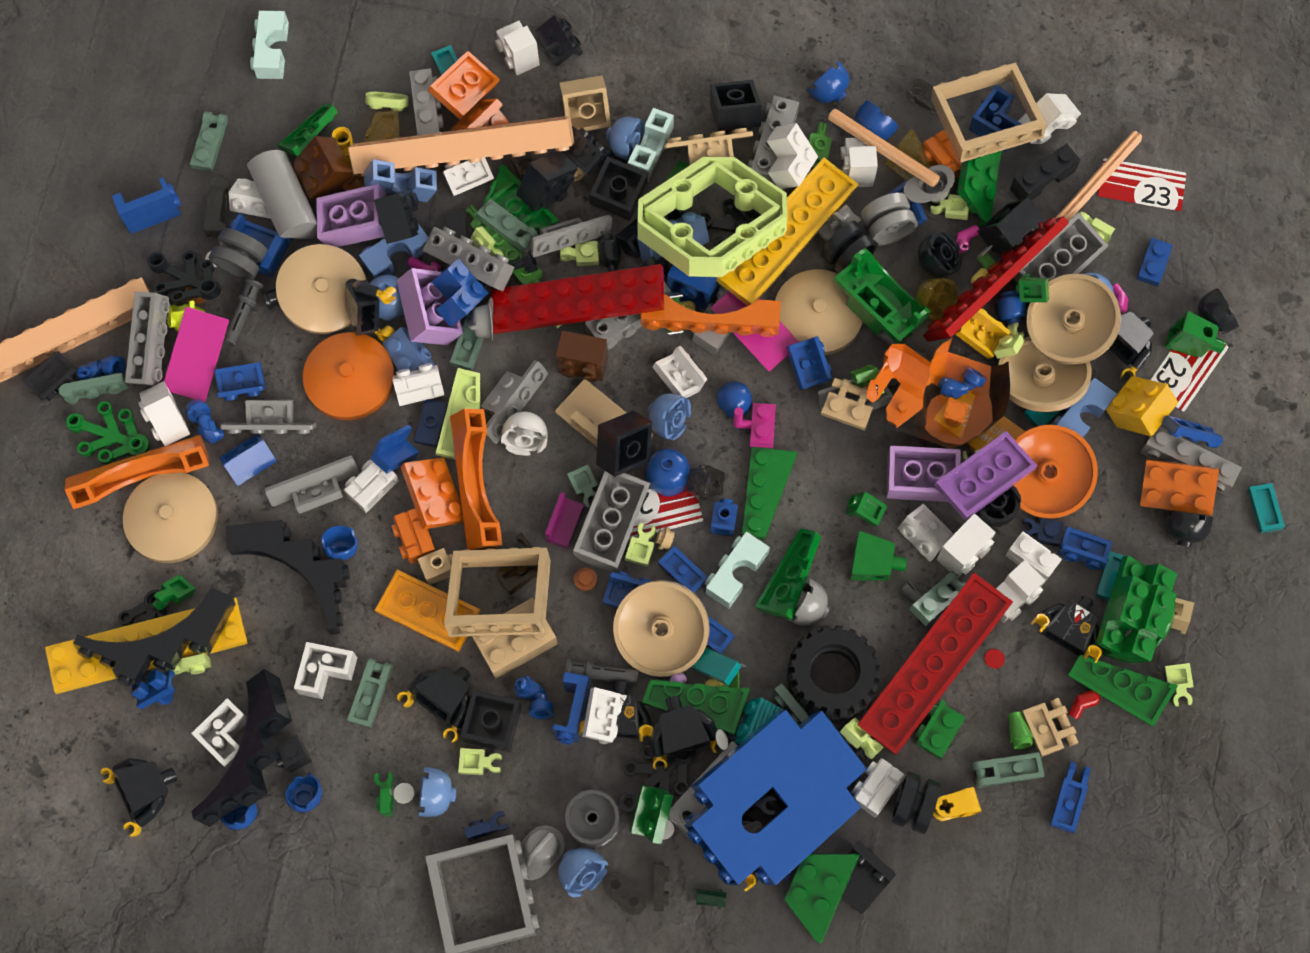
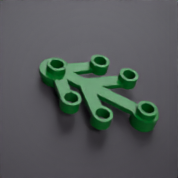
(110, 435)

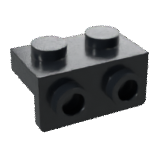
(558, 39)
(50, 376)

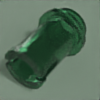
(711, 898)

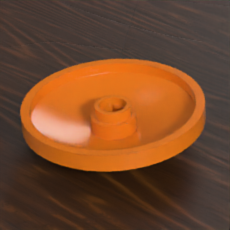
(348, 376)
(1063, 473)

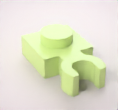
(954, 208)
(1100, 227)
(482, 237)
(641, 548)
(194, 664)
(1181, 676)
(860, 738)
(474, 761)

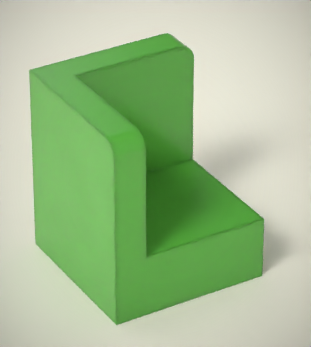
(863, 376)

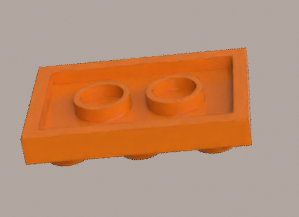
(463, 85)
(1179, 487)
(433, 492)

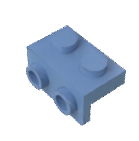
(406, 353)

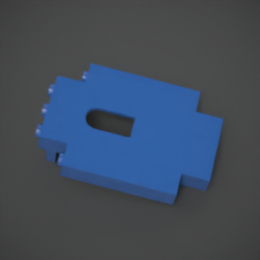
(808, 771)

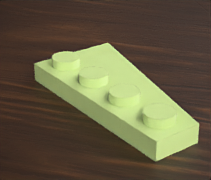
(464, 395)

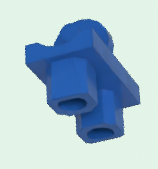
(156, 689)

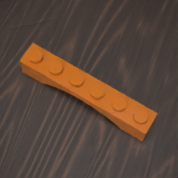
(757, 318)
(468, 436)
(99, 482)

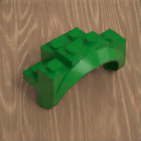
(880, 299)
(1141, 603)

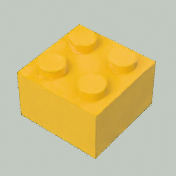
(1141, 406)

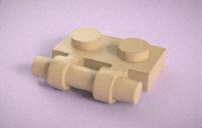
(847, 410)
(1045, 734)

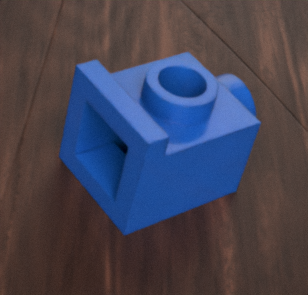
(724, 525)

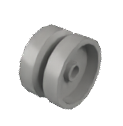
(889, 218)

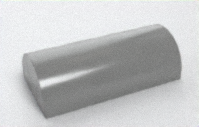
(283, 195)
(1067, 252)
(610, 520)

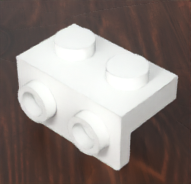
(246, 199)
(680, 373)

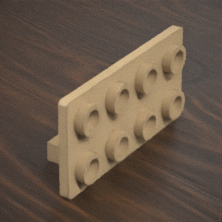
(714, 146)
(587, 409)

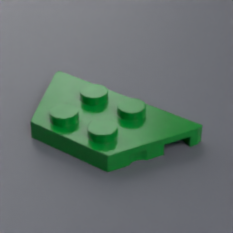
(979, 183)
(504, 192)
(819, 889)

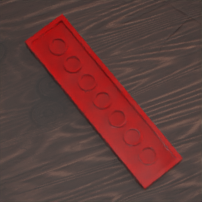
(998, 276)
(578, 299)
(935, 663)

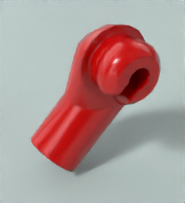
(1083, 701)

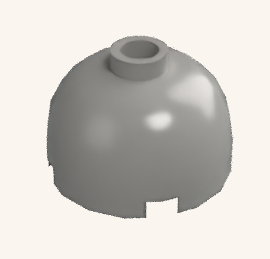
(811, 604)

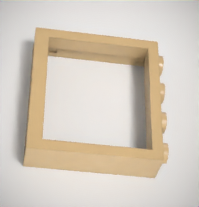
(995, 141)
(498, 623)

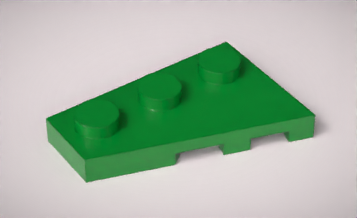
(303, 134)

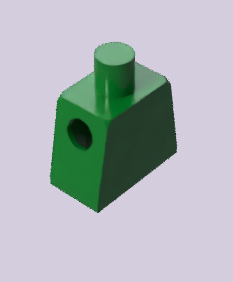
(1194, 336)
(875, 559)

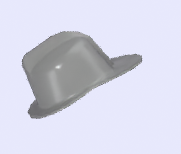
(920, 192)
(482, 321)
(541, 850)

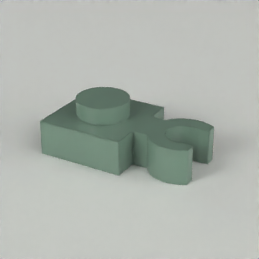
(583, 483)

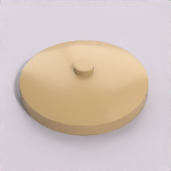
(313, 287)
(818, 307)
(1076, 321)
(1043, 383)
(170, 517)
(661, 628)

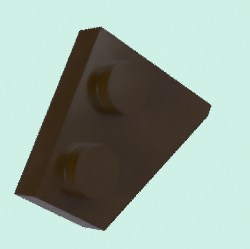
(517, 576)

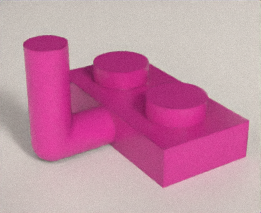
(761, 425)

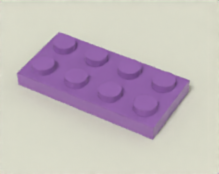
(985, 475)

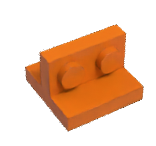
(482, 115)

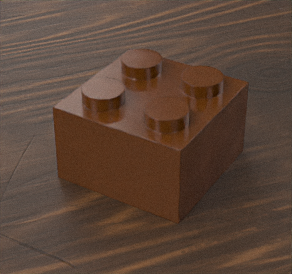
(322, 167)
(582, 356)

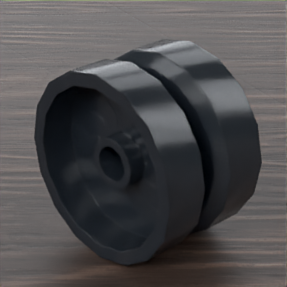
(845, 244)
(912, 801)

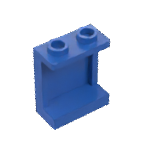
(148, 209)
(270, 239)
(581, 687)

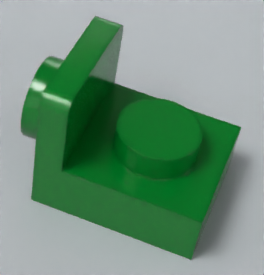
(1032, 289)
(866, 508)

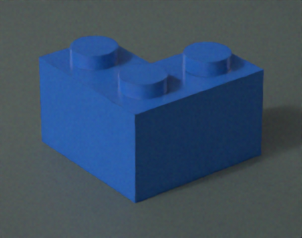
(993, 114)
(460, 290)

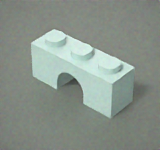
(270, 28)
(657, 132)
(746, 552)

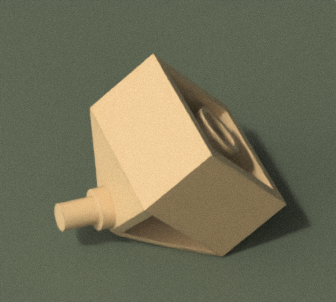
(586, 103)

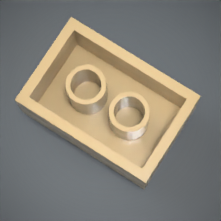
(508, 652)

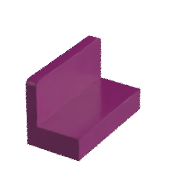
(563, 521)

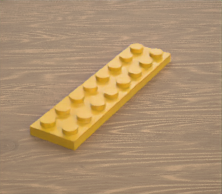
(807, 212)
(73, 671)

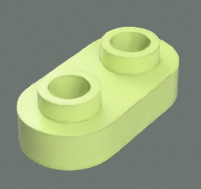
(378, 100)

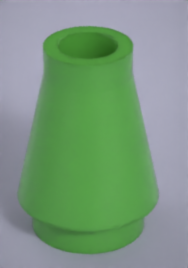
(1019, 732)

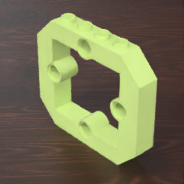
(677, 242)

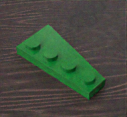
(766, 482)
(790, 576)
(1131, 691)
(719, 703)

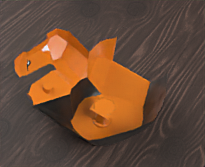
(920, 398)

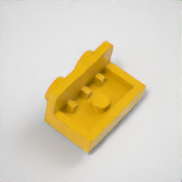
(983, 333)

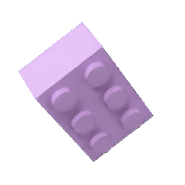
(349, 216)
(419, 303)
(915, 471)

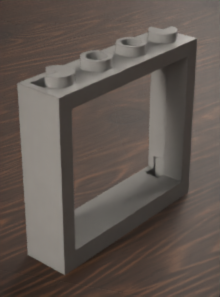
(441, 901)

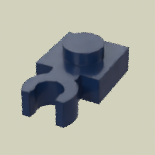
(1047, 530)

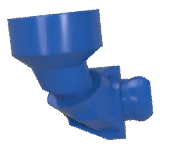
(108, 366)
(955, 389)
(199, 413)
(528, 689)

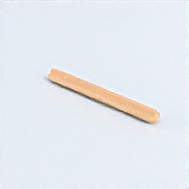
(884, 147)
(1100, 176)

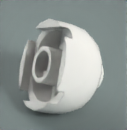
(524, 433)

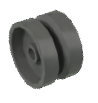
(238, 253)
(586, 805)

